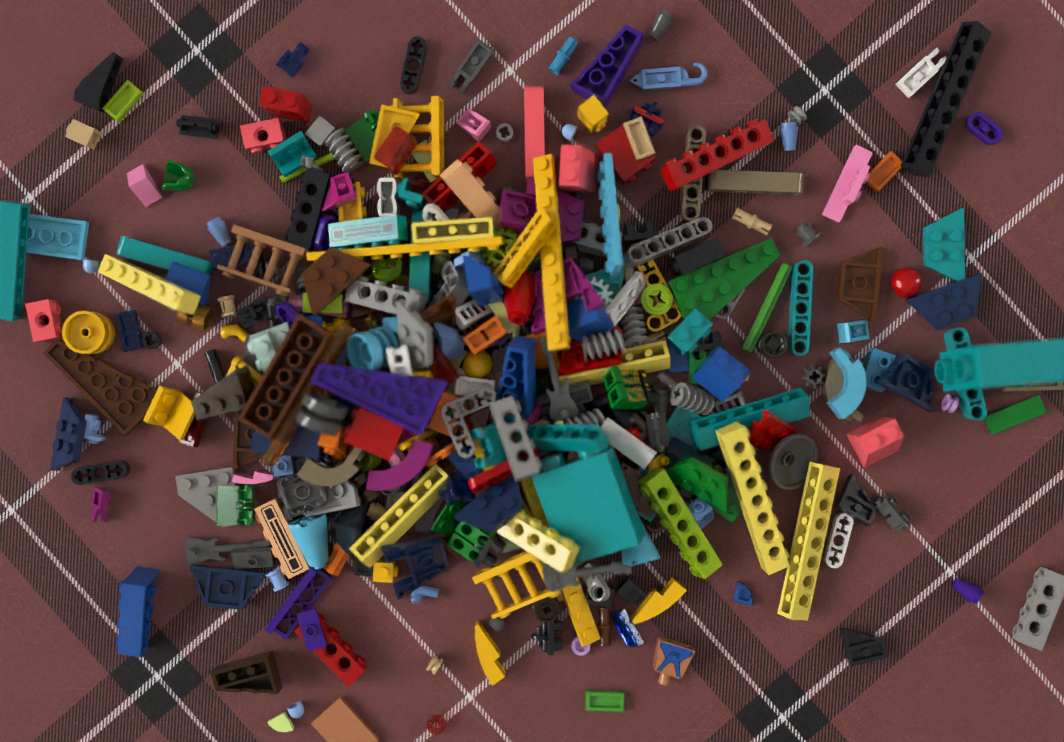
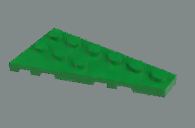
(719, 282)

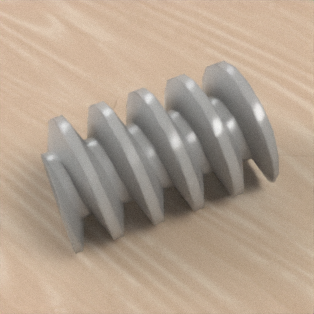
(343, 151)
(631, 327)
(602, 344)
(692, 398)
(589, 418)

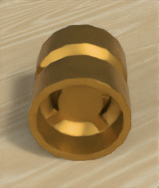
(200, 320)

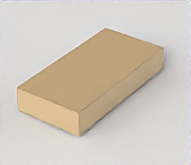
(639, 138)

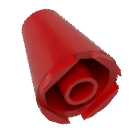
(520, 299)

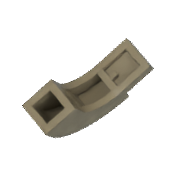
(832, 386)
(321, 475)

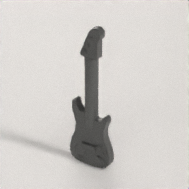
(561, 403)
(202, 549)
(557, 580)

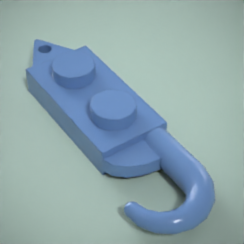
(668, 78)

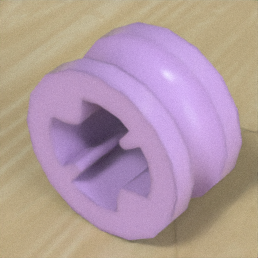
(949, 403)

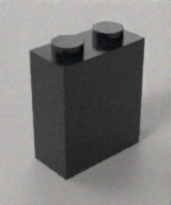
(697, 257)

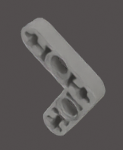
(462, 412)

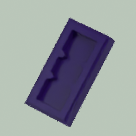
(311, 629)

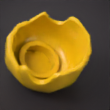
(477, 365)

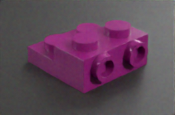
(516, 210)

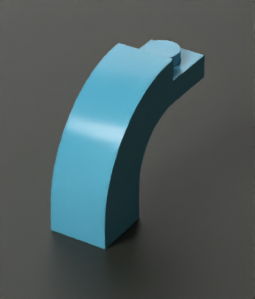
(854, 384)

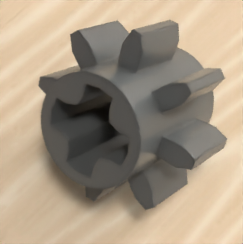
(814, 381)

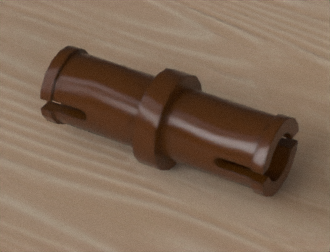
(604, 626)

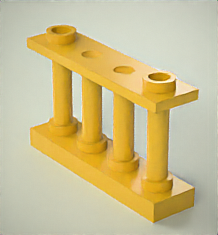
(435, 128)
(502, 569)

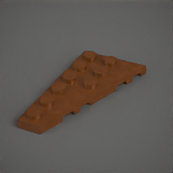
(111, 391)

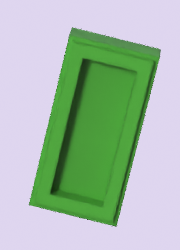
(604, 700)

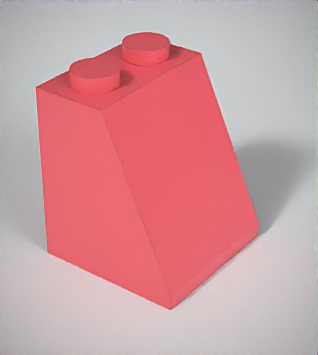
(578, 170)
(876, 440)

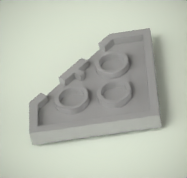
(201, 488)
(338, 496)

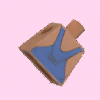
(671, 659)

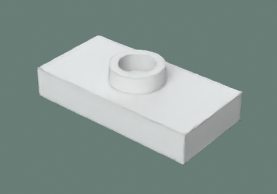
(468, 385)

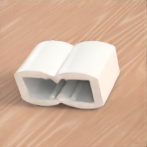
(387, 202)

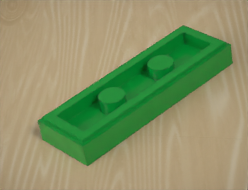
(1015, 414)

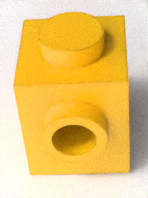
(385, 572)

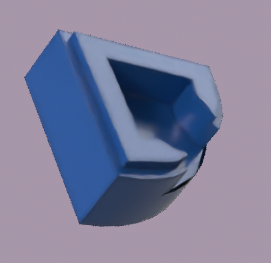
(742, 595)

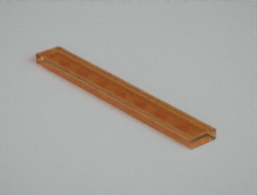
(290, 424)

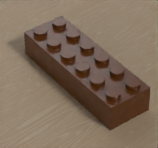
(286, 376)

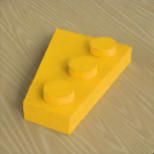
(387, 120)

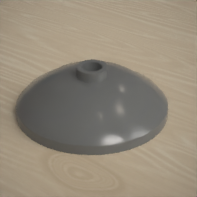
(791, 461)

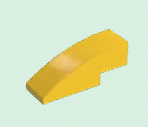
(658, 601)
(488, 654)

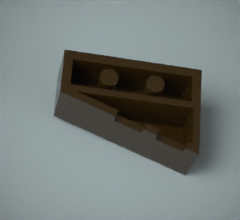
(226, 395)
(248, 674)

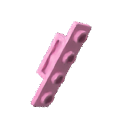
(849, 183)

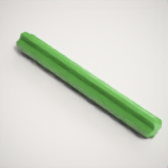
(767, 308)

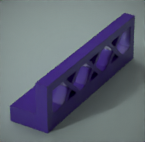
(291, 601)

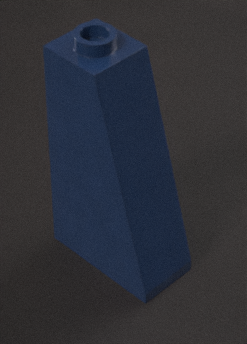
(301, 444)

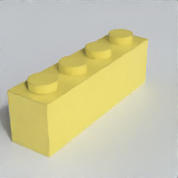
(452, 230)

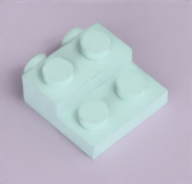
(266, 344)

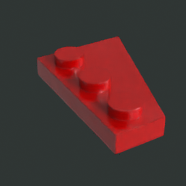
(573, 359)

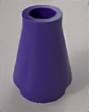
(969, 591)

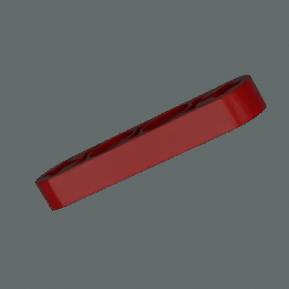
(496, 474)

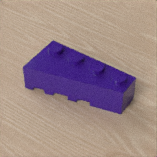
(609, 67)

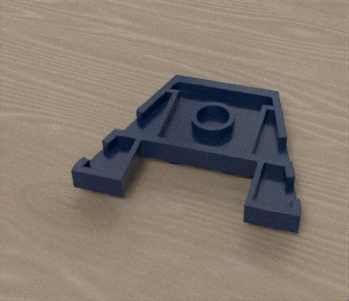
(424, 558)

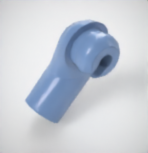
(423, 591)

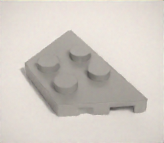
(415, 334)

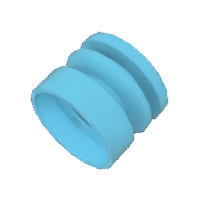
(370, 347)

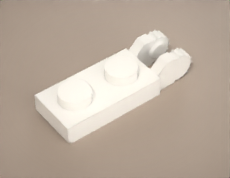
(920, 74)

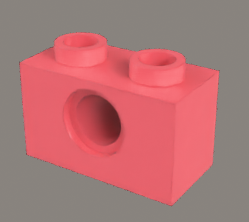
(252, 133)
(37, 313)

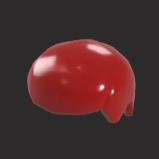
(906, 282)

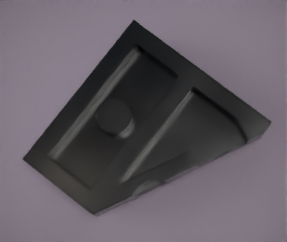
(856, 502)
(862, 647)

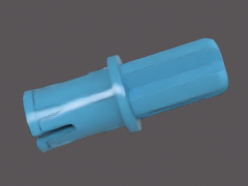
(563, 55)

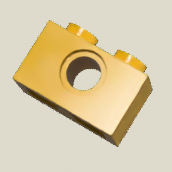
(593, 114)

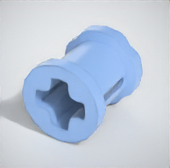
(277, 579)

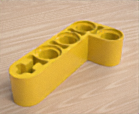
(664, 321)

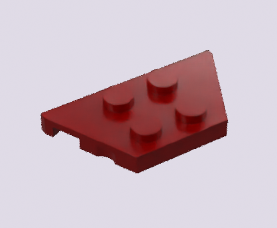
(769, 431)

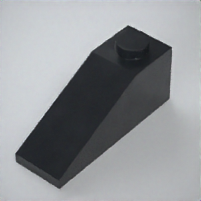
(98, 84)
(680, 451)

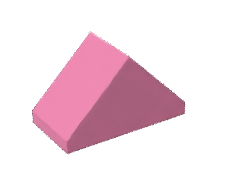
(474, 124)
(143, 185)

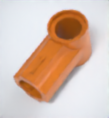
(336, 560)

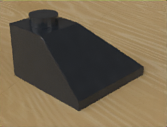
(349, 527)

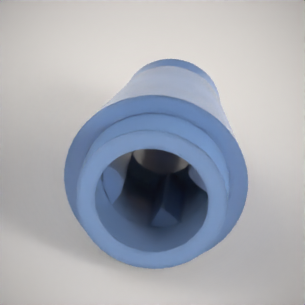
(789, 135)
(219, 230)

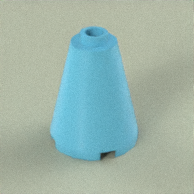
(312, 539)
(640, 553)

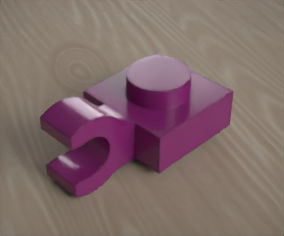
(100, 502)

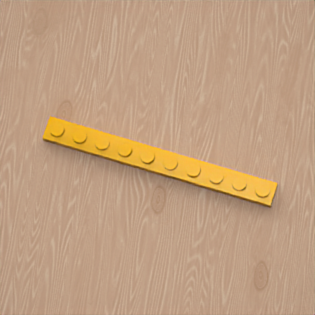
(434, 248)
(551, 256)
(572, 595)

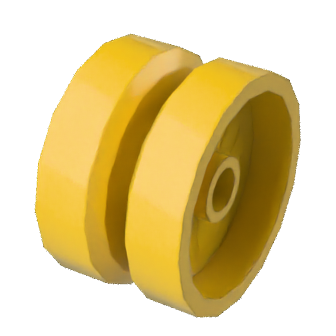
(88, 332)

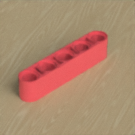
(533, 126)

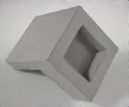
(320, 131)

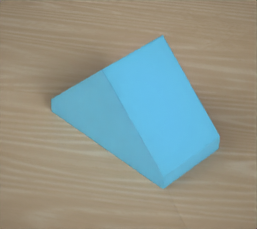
(853, 331)

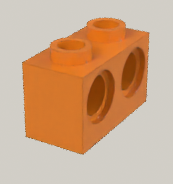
(485, 335)
(336, 445)

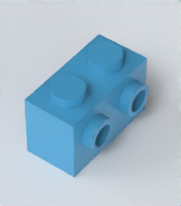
(875, 365)

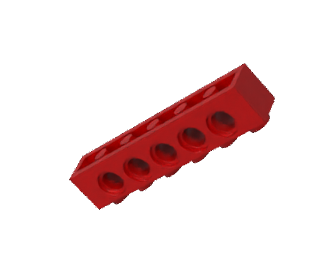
(759, 136)

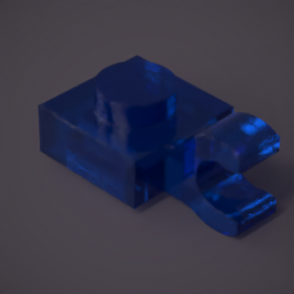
(292, 62)

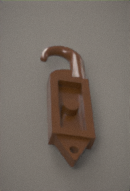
(632, 477)

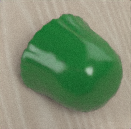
(173, 177)

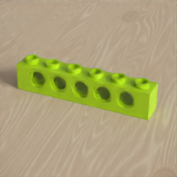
(708, 560)

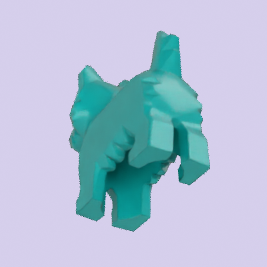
(491, 444)

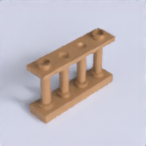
(260, 242)

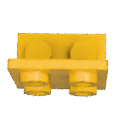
(171, 410)

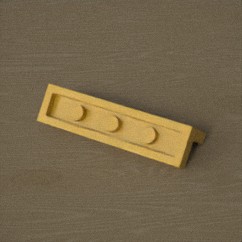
(528, 249)

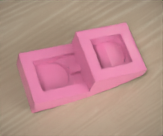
(259, 477)

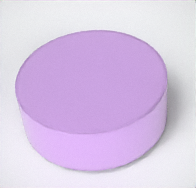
(577, 648)

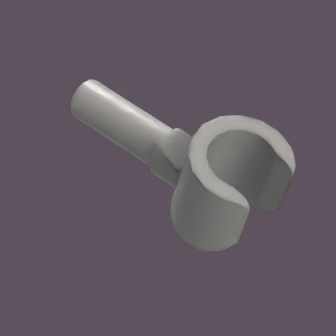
(308, 162)

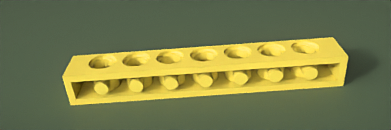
(728, 438)
(808, 541)

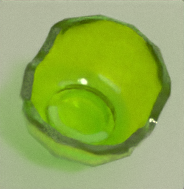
(387, 269)
(369, 462)

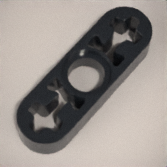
(411, 50)
(93, 478)

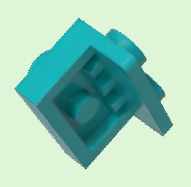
(289, 153)
(410, 198)
(689, 331)

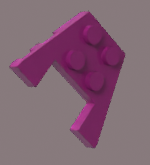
(569, 213)
(575, 285)

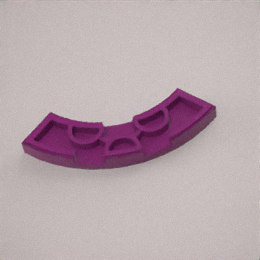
(403, 472)

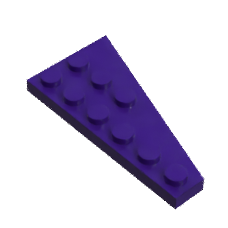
(393, 396)

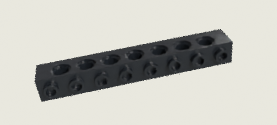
(946, 98)

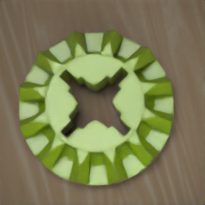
(665, 296)

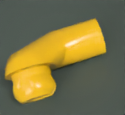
(233, 330)
(658, 461)

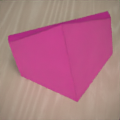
(339, 192)

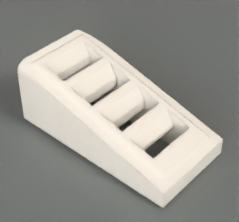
(462, 322)

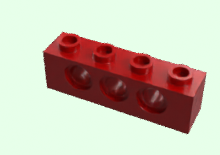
(481, 163)
(333, 659)

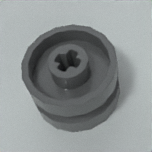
(321, 414)

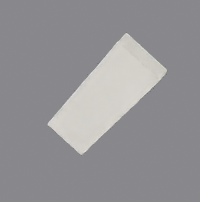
(625, 298)
(628, 444)

